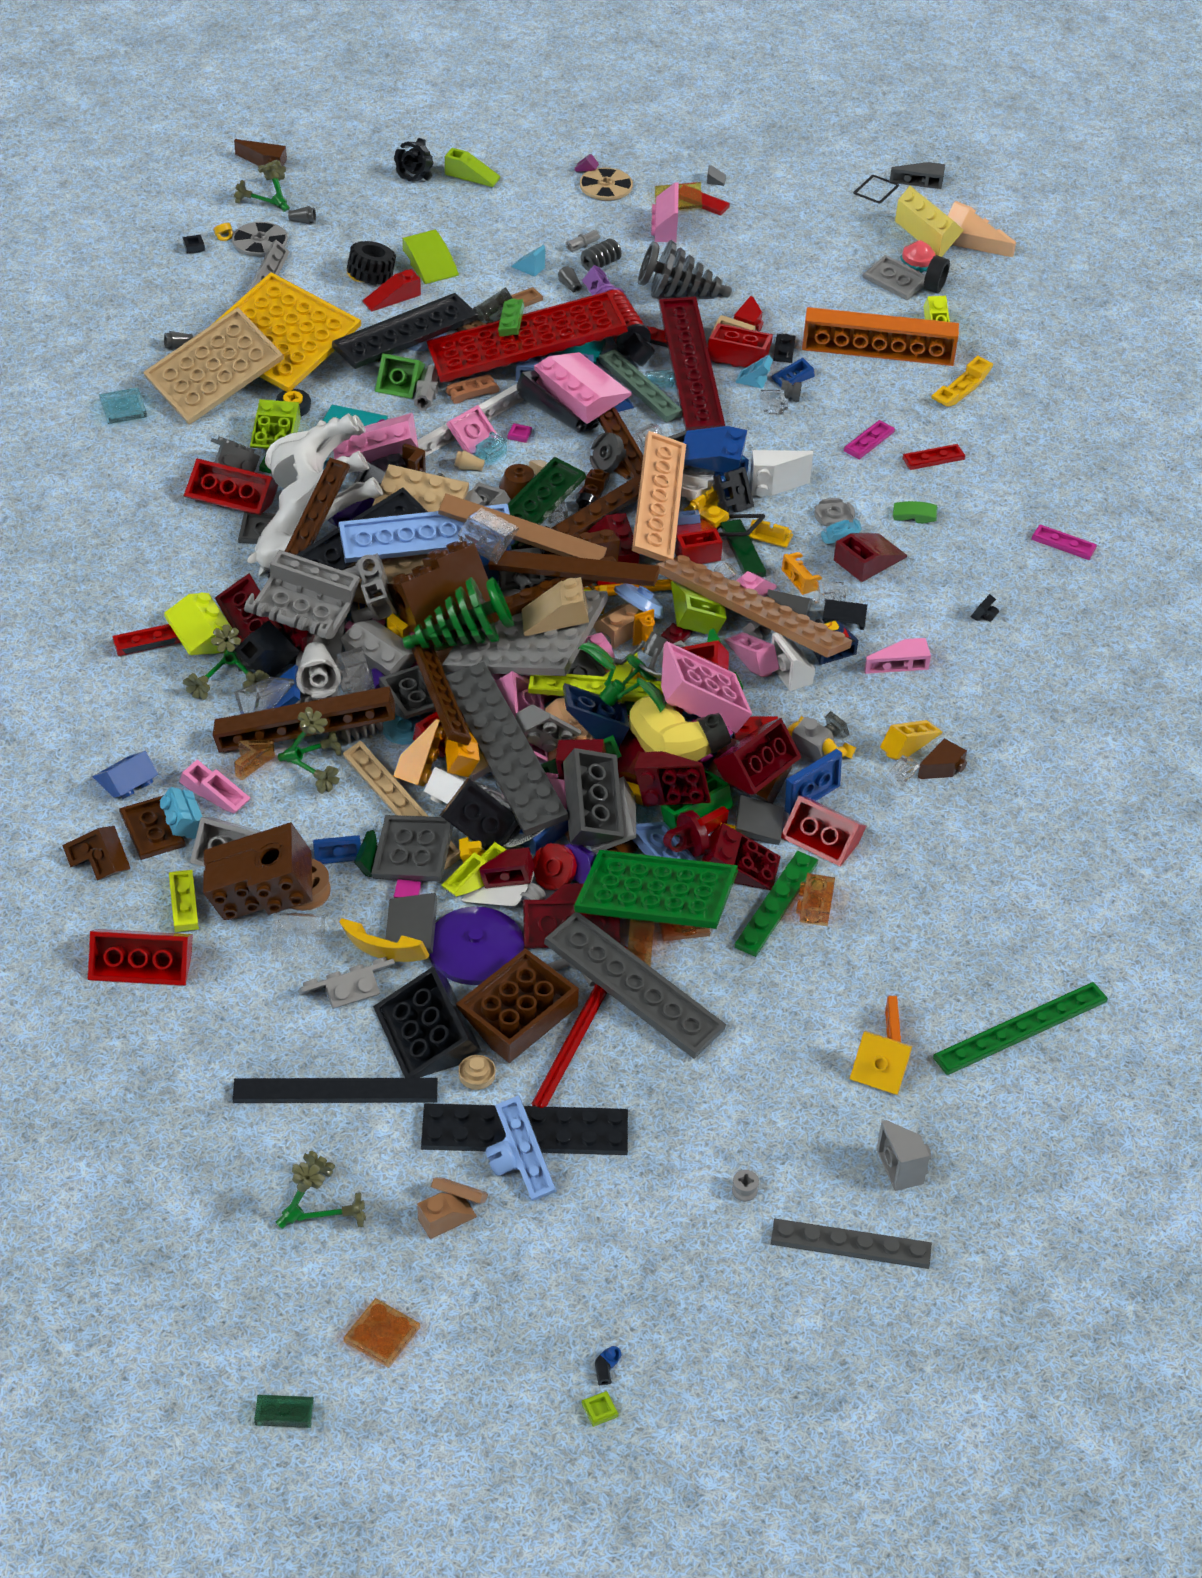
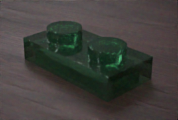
(284, 1411)

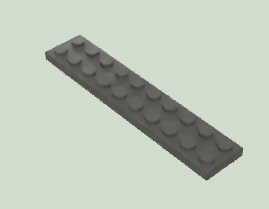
(506, 750)

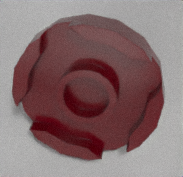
(690, 833)

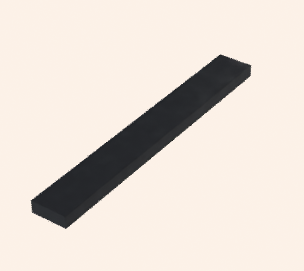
(335, 1090)

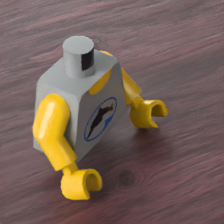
(816, 740)

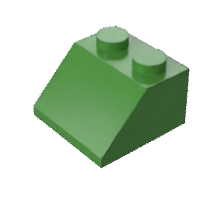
(399, 375)

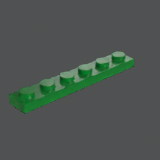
(775, 904)

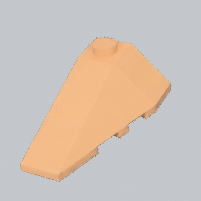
(979, 233)

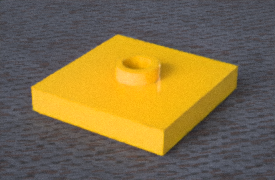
(881, 1062)

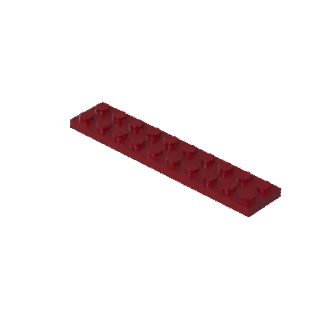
(691, 363)

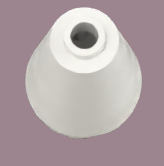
(317, 672)

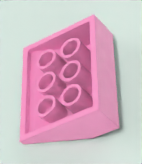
(580, 385)
(702, 687)

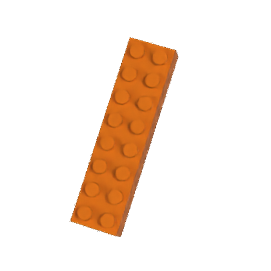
(880, 336)

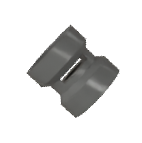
(791, 390)

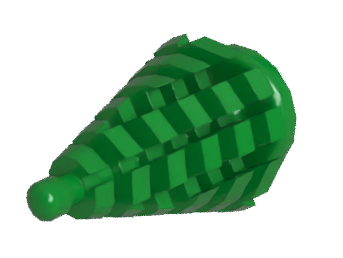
(470, 615)

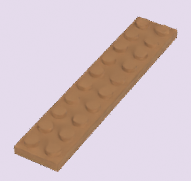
(755, 606)

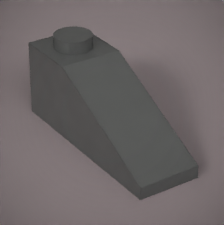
(919, 174)

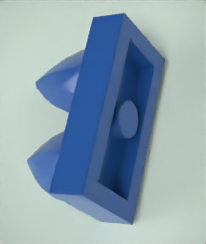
(336, 849)

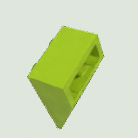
(274, 421)
(696, 611)

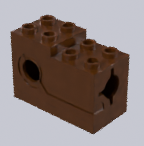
(430, 584)
(259, 873)

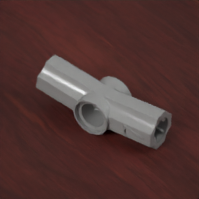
(426, 388)

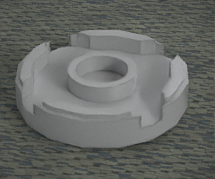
(833, 510)

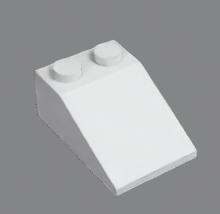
(779, 471)

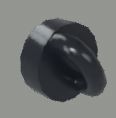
(584, 499)

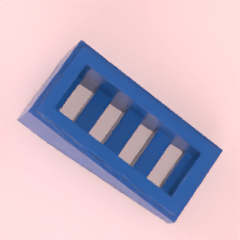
(801, 364)

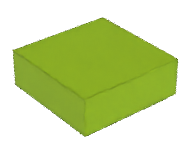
(600, 1408)

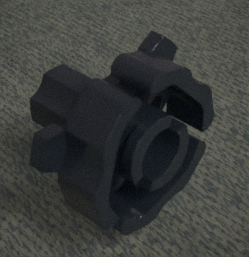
(416, 161)

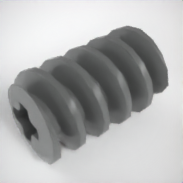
(601, 254)

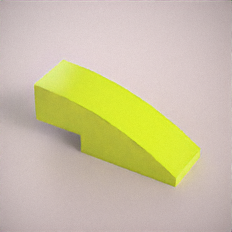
(467, 876)

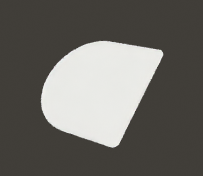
(497, 895)

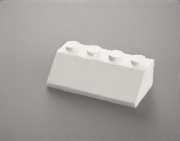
(444, 785)

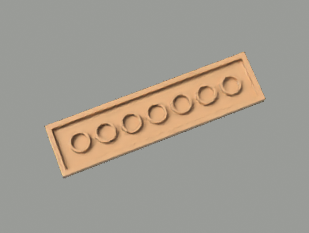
(659, 497)

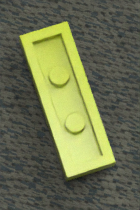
(183, 900)

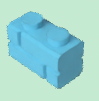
(181, 812)

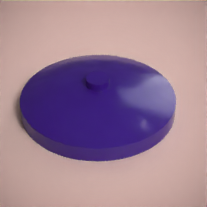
(474, 944)

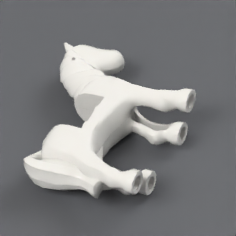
(297, 467)

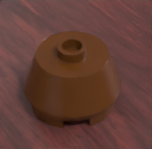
(516, 478)

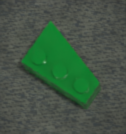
(719, 794)

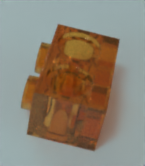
(817, 899)

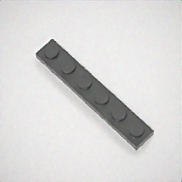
(851, 1243)

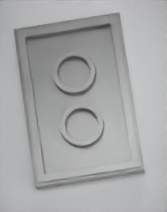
(895, 277)

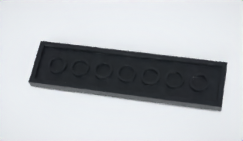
(404, 330)
(330, 549)
(556, 1128)

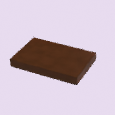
(149, 828)

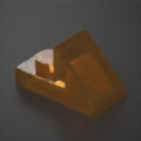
(253, 756)

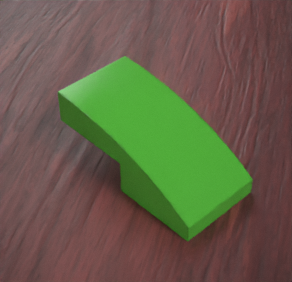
(921, 511)

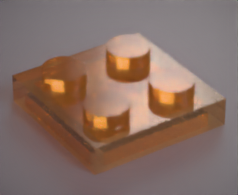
(382, 1332)

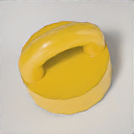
(223, 229)

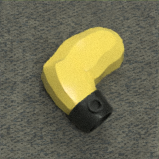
(672, 734)

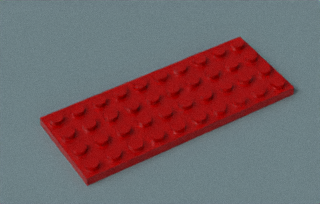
(539, 334)

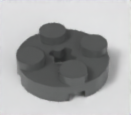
(616, 452)

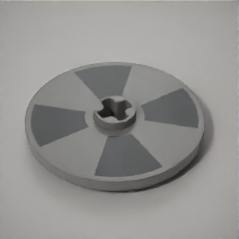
(256, 238)

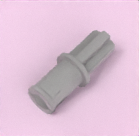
(582, 240)

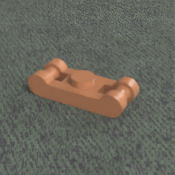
(472, 388)

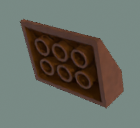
(519, 1004)

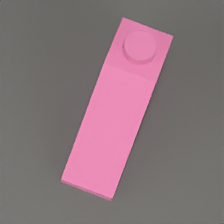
(755, 653)
(901, 656)

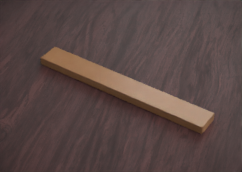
(528, 532)

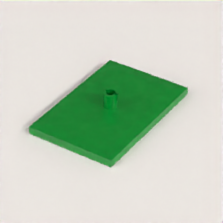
(656, 889)

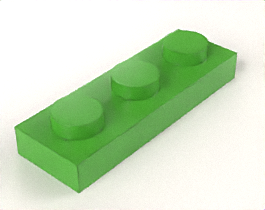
(511, 317)

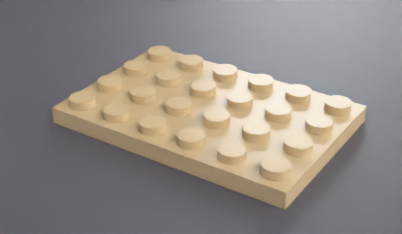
(213, 365)

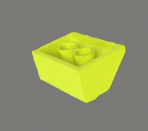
(194, 622)

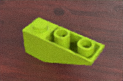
(467, 167)

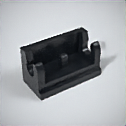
(845, 612)

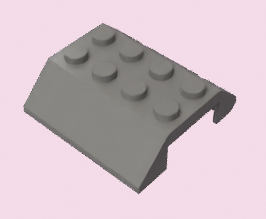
(305, 595)

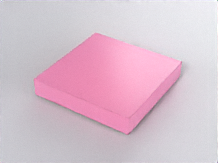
(470, 428)

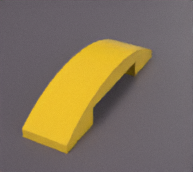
(964, 384)
(405, 950)

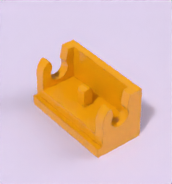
(799, 574)

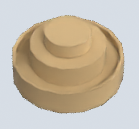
(477, 1072)

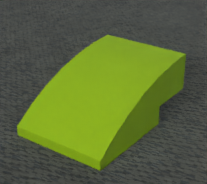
(429, 256)

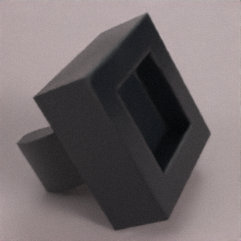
(986, 610)

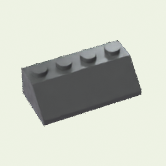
(593, 797)

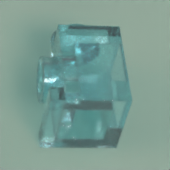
(491, 448)

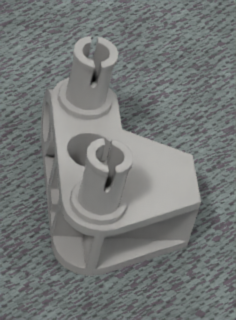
(372, 583)

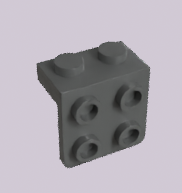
(235, 455)

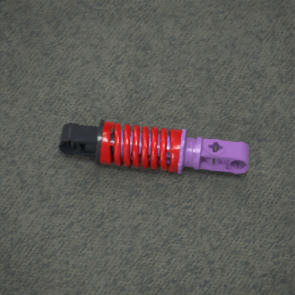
(637, 339)

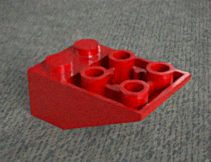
(699, 542)

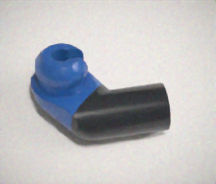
(605, 1363)

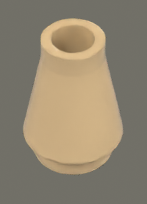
(468, 461)

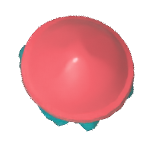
(917, 255)

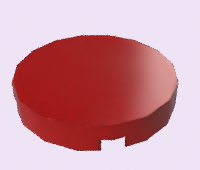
(554, 866)

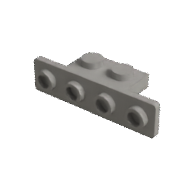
(351, 986)

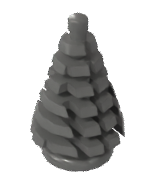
(676, 273)

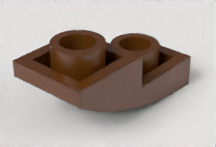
(595, 482)

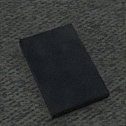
(479, 815)

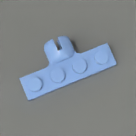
(520, 1150)

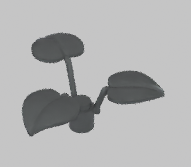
(653, 648)

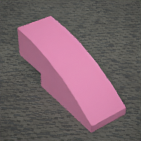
(213, 787)

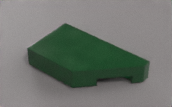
(367, 853)

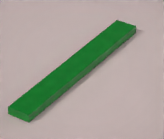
(1019, 1028)

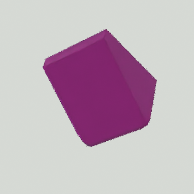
(588, 163)

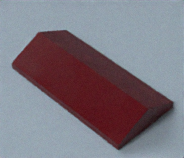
(232, 605)

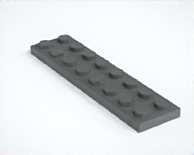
(635, 984)

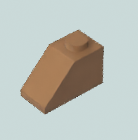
(443, 1213)

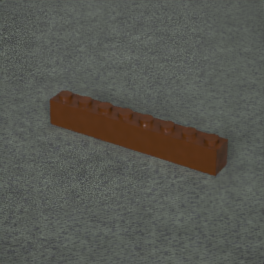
(283, 723)

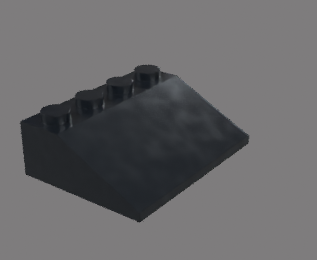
(426, 1026)

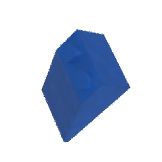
(715, 448)

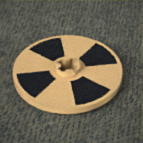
(606, 184)

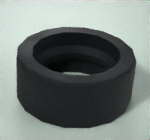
(936, 274)

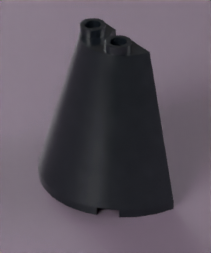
(539, 397)

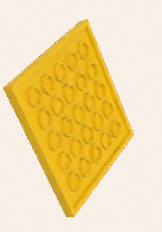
(296, 324)

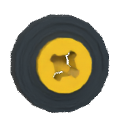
(296, 395)

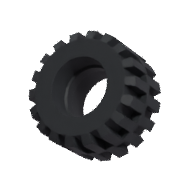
(371, 262)

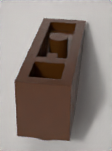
(259, 152)

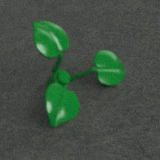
(615, 689)

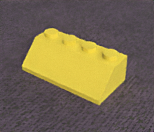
(926, 221)

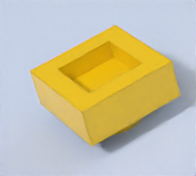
(715, 515)
(397, 626)

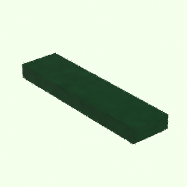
(743, 548)

